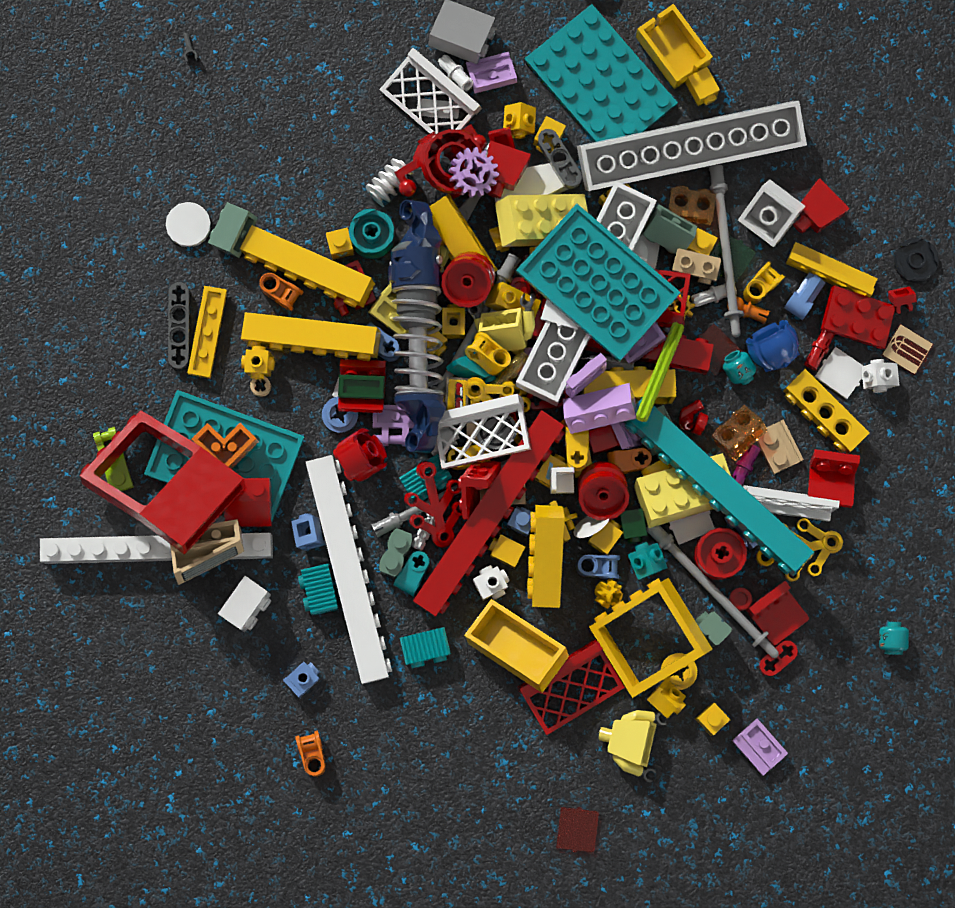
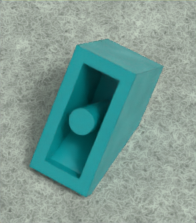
(466, 368)

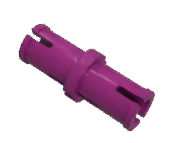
(745, 464)

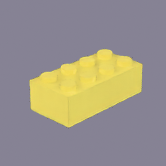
(530, 218)
(669, 497)

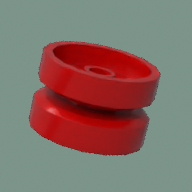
(471, 266)
(603, 491)
(729, 544)

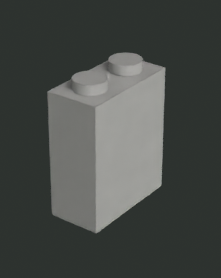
(462, 32)

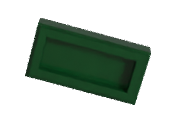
(361, 387)

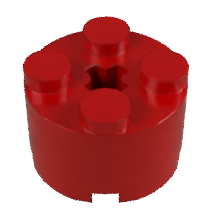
(360, 455)

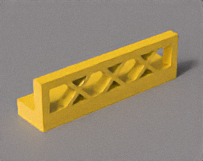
(831, 270)

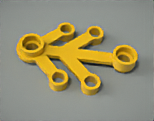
(486, 389)
(815, 545)

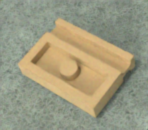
(779, 447)

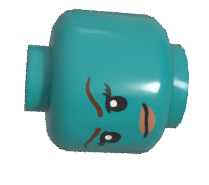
(739, 367)
(893, 638)

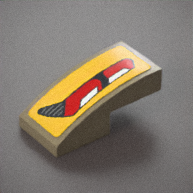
(455, 393)

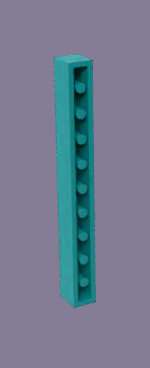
(722, 491)

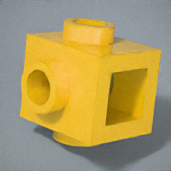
(520, 119)
(265, 366)

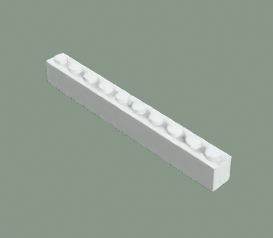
(134, 549)
(347, 569)

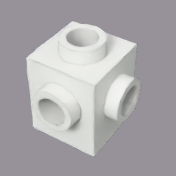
(880, 375)
(486, 590)

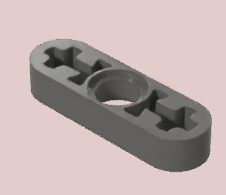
(573, 169)

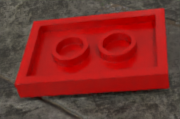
(858, 317)

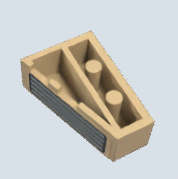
(214, 547)

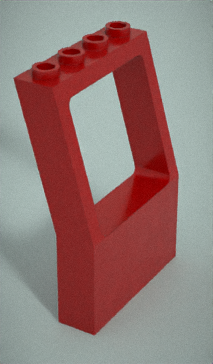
(186, 502)

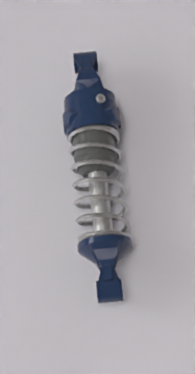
(416, 281)

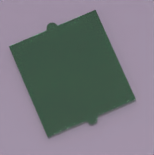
(740, 255)

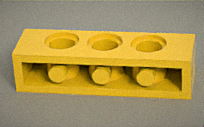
(823, 399)

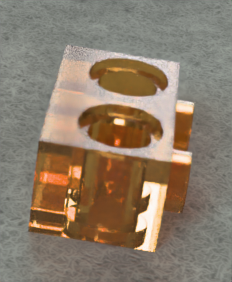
(691, 211)
(742, 436)

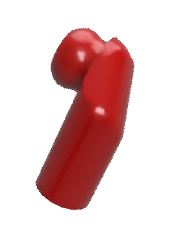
(687, 414)

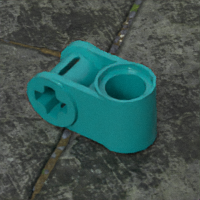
(411, 577)

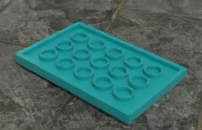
(600, 78)
(598, 282)
(270, 458)

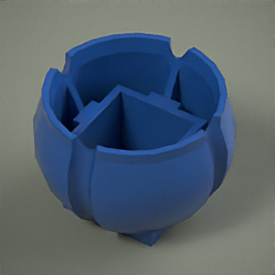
(774, 346)

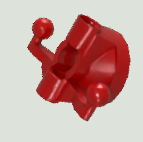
(428, 158)

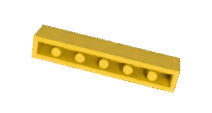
(307, 266)
(311, 335)

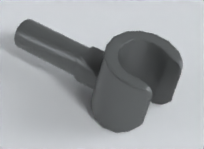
(189, 49)

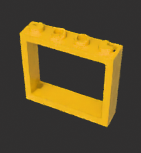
(682, 616)

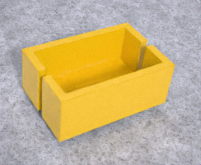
(673, 46)

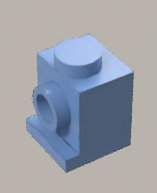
(520, 521)
(301, 528)
(298, 687)

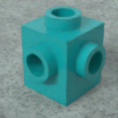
(647, 560)

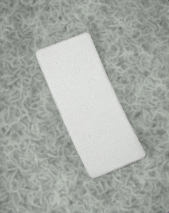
(428, 103)

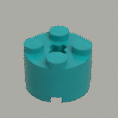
(380, 224)

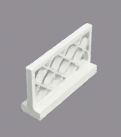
(438, 79)
(482, 412)
(794, 503)

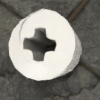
(386, 183)

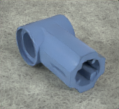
(802, 300)

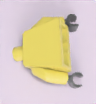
(508, 327)
(632, 741)

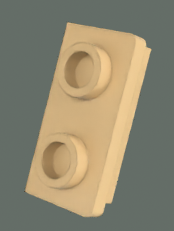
(698, 265)

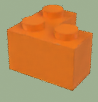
(228, 449)

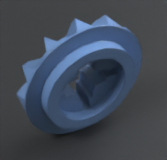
(336, 425)

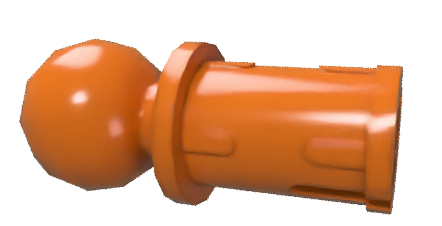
(751, 310)

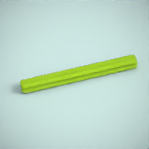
(659, 372)

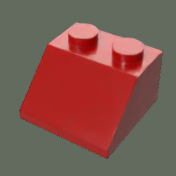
(252, 505)

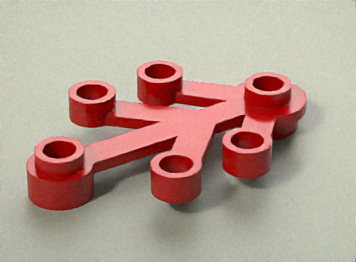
(435, 508)

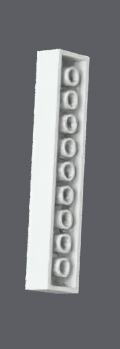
(692, 145)
(561, 347)

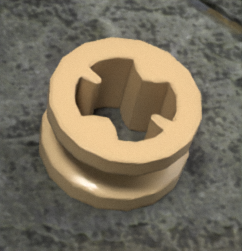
(267, 385)

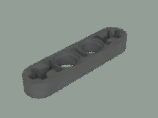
(175, 326)

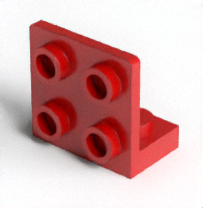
(363, 368)
(833, 476)
(476, 478)
(778, 613)

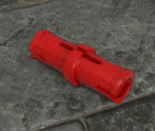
(819, 349)

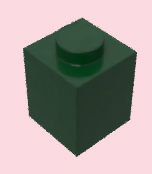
(633, 525)

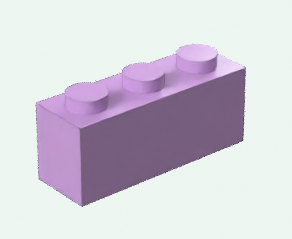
(599, 408)

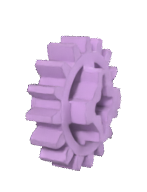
(476, 181)

